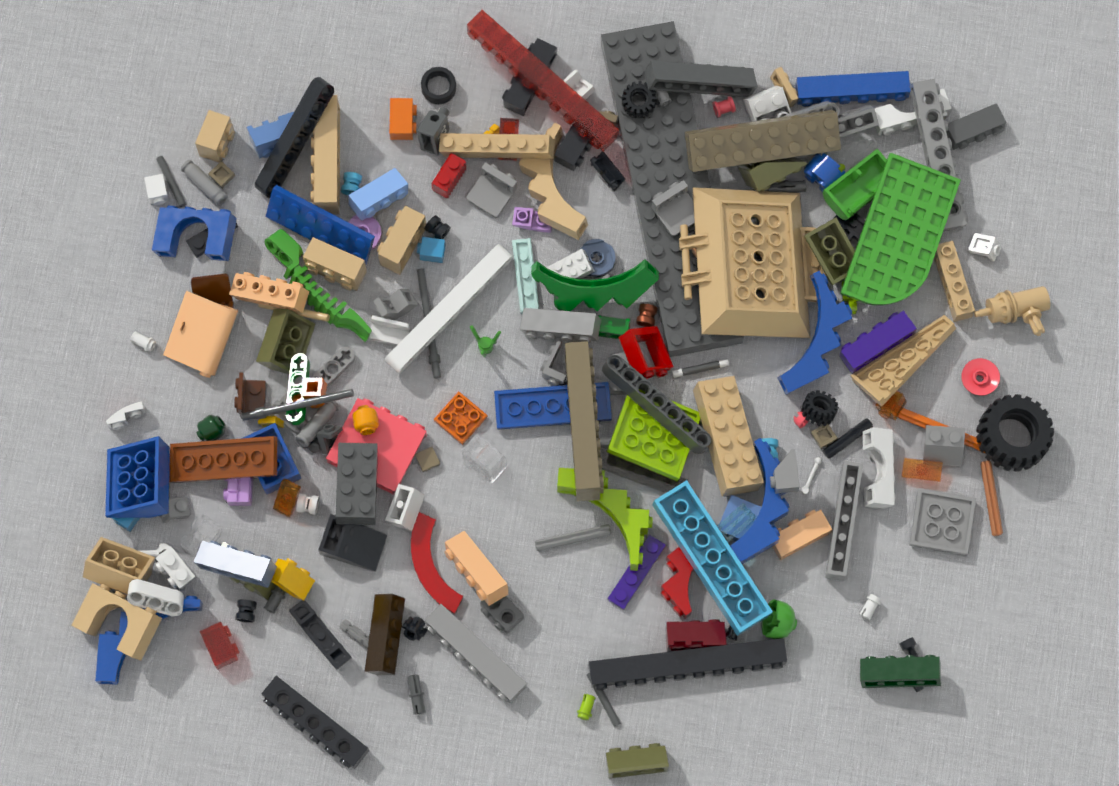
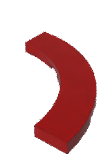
(425, 567)

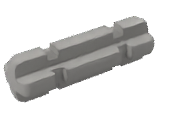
(354, 632)

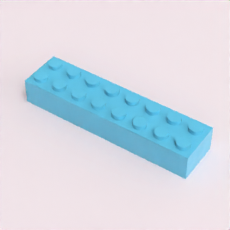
(712, 558)

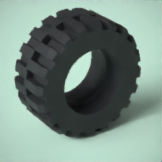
(1029, 415)

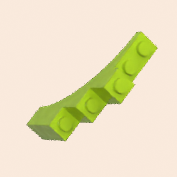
(616, 504)

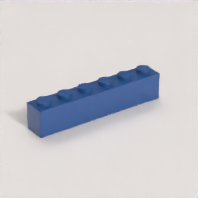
(853, 88)

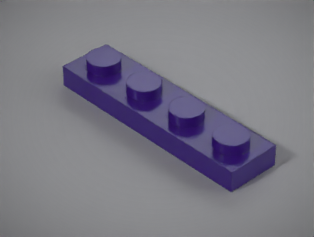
(632, 580)

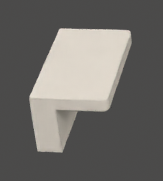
(388, 330)

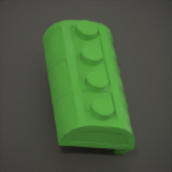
(856, 186)

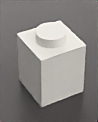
(156, 189)

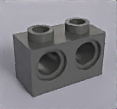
(505, 607)

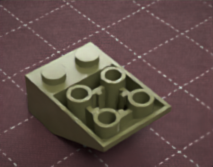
(763, 174)

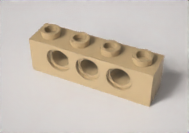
(953, 282)

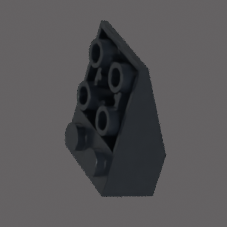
(352, 544)

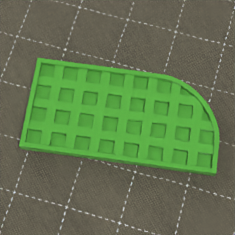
(900, 232)

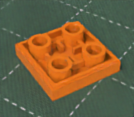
(460, 418)

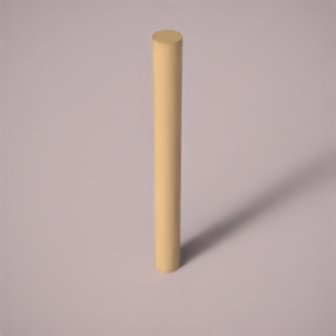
(306, 313)

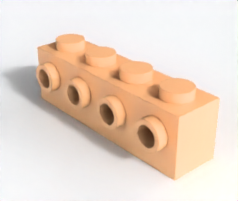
(269, 292)
(476, 568)

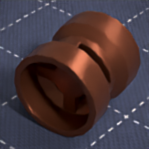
(647, 314)

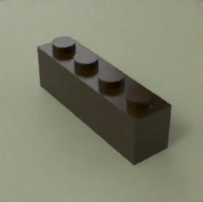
(384, 634)

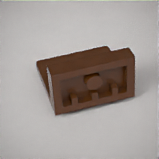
(250, 394)

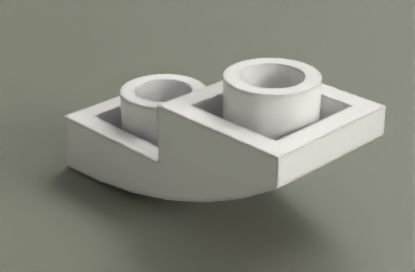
(119, 419)

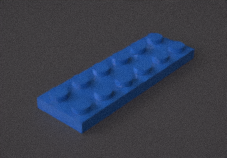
(316, 222)
(543, 406)

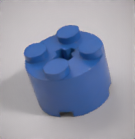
(822, 170)

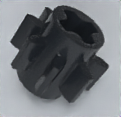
(414, 628)

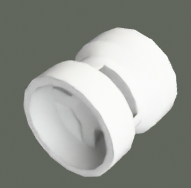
(304, 504)

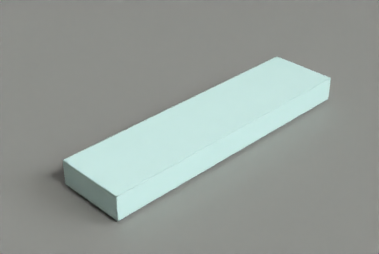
(525, 283)

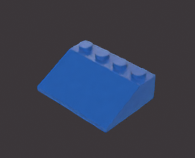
(138, 479)

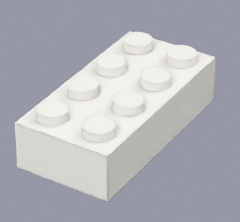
(574, 266)

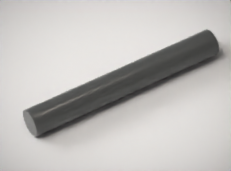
(171, 182)
(606, 704)

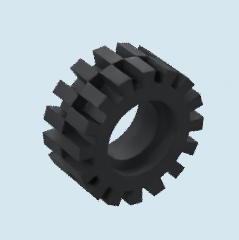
(636, 110)
(820, 400)

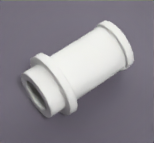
(143, 341)
(870, 606)

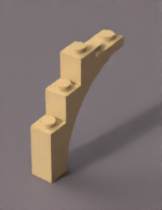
(554, 209)

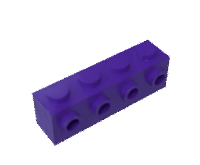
(877, 342)

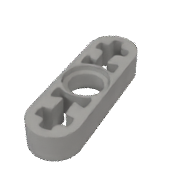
(332, 361)

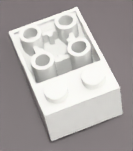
(767, 104)

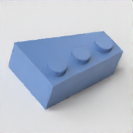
(266, 136)

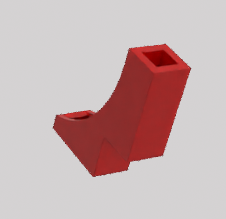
(676, 587)

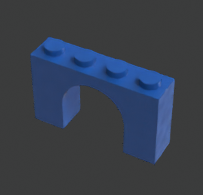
(174, 221)

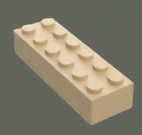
(326, 159)
(731, 440)

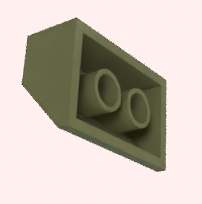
(831, 249)
(284, 338)
(636, 761)

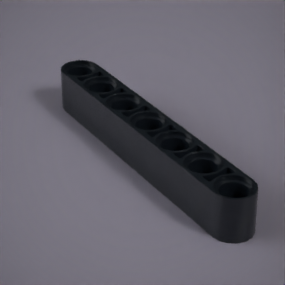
(294, 136)

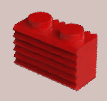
(449, 175)

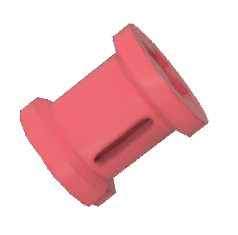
(724, 106)

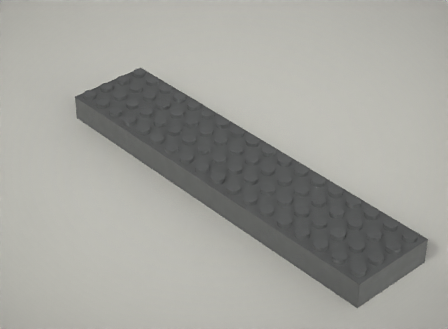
(656, 160)

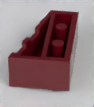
(694, 634)

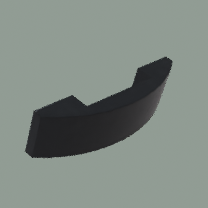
(320, 634)

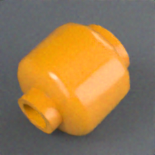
(365, 420)

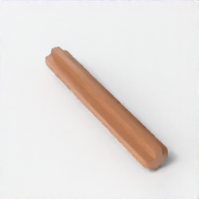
(991, 498)

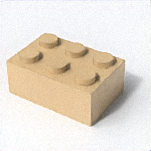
(401, 239)
(334, 264)
(117, 565)

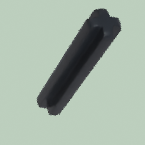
(847, 438)

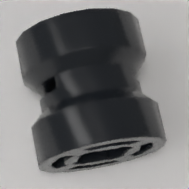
(437, 227)
(246, 611)

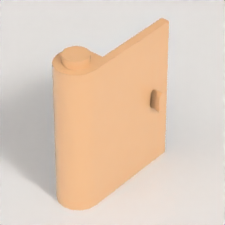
(200, 333)

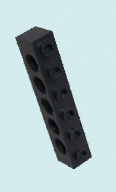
(278, 687)

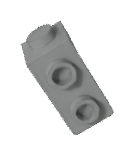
(554, 377)

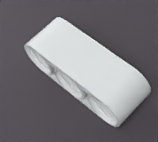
(155, 597)

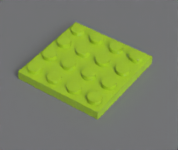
(647, 442)

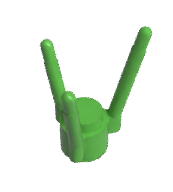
(485, 344)

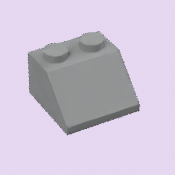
(944, 444)

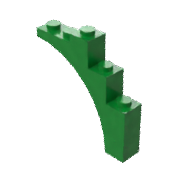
(596, 293)

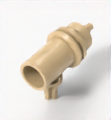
(1009, 306)

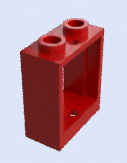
(656, 348)

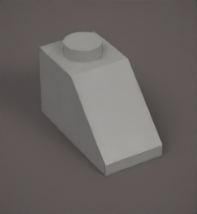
(785, 475)

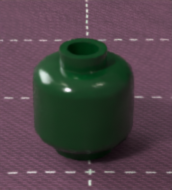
(211, 428)

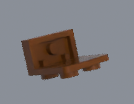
(214, 288)

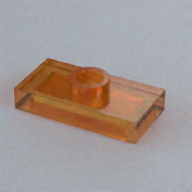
(922, 469)
(286, 497)

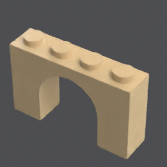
(141, 622)

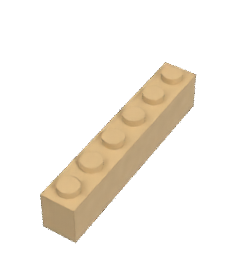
(497, 145)

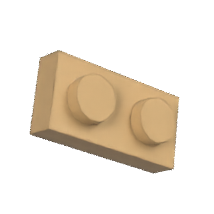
(781, 79)

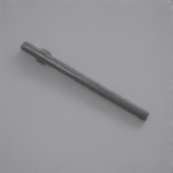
(434, 358)
(262, 412)

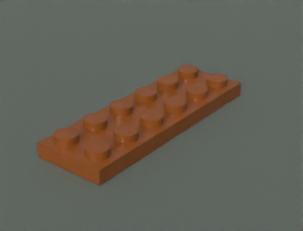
(223, 459)

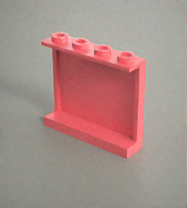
(396, 444)

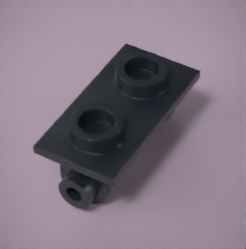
(607, 170)

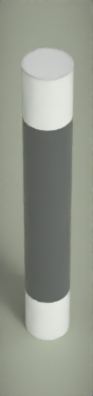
(700, 368)

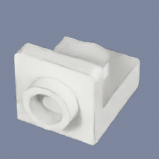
(985, 246)

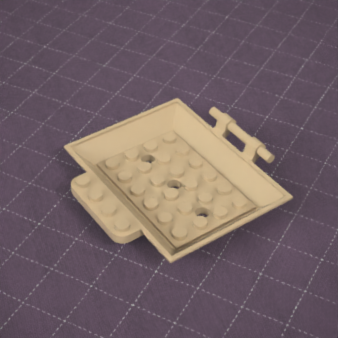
(731, 275)

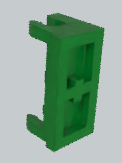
(613, 327)

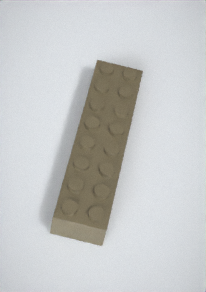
(762, 140)
(584, 421)

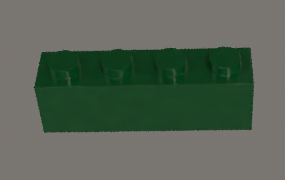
(900, 672)

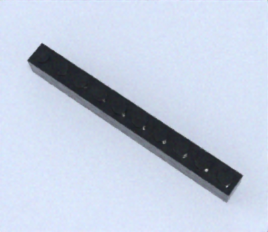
(687, 663)

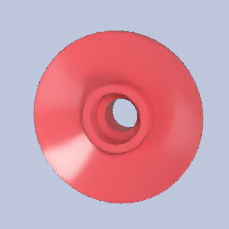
(982, 368)

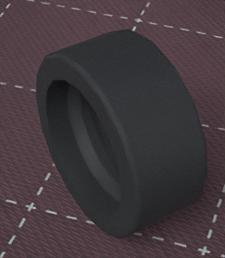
(433, 72)

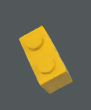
(292, 579)

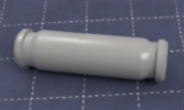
(204, 182)
(317, 423)

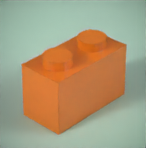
(401, 119)

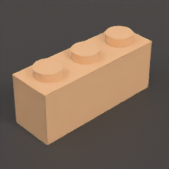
(802, 533)

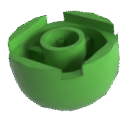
(780, 622)

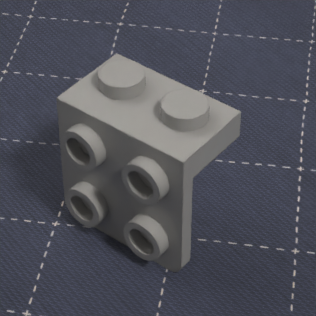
(492, 190)
(674, 207)

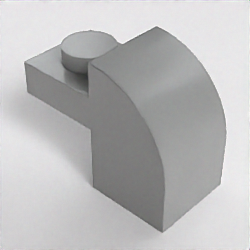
(396, 305)

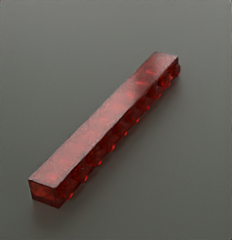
(542, 80)

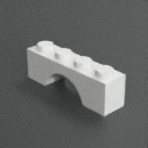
(892, 119)
(879, 445)

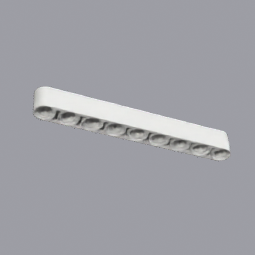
(448, 308)

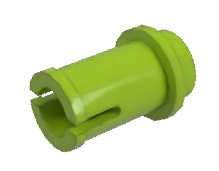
(586, 707)

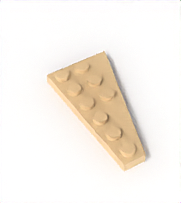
(891, 370)

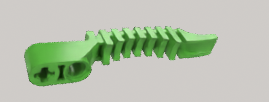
(288, 253)

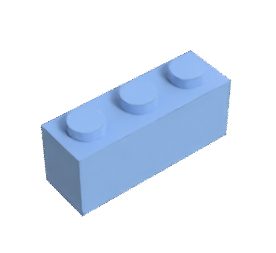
(378, 194)

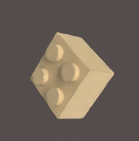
(215, 136)

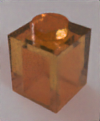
(892, 407)

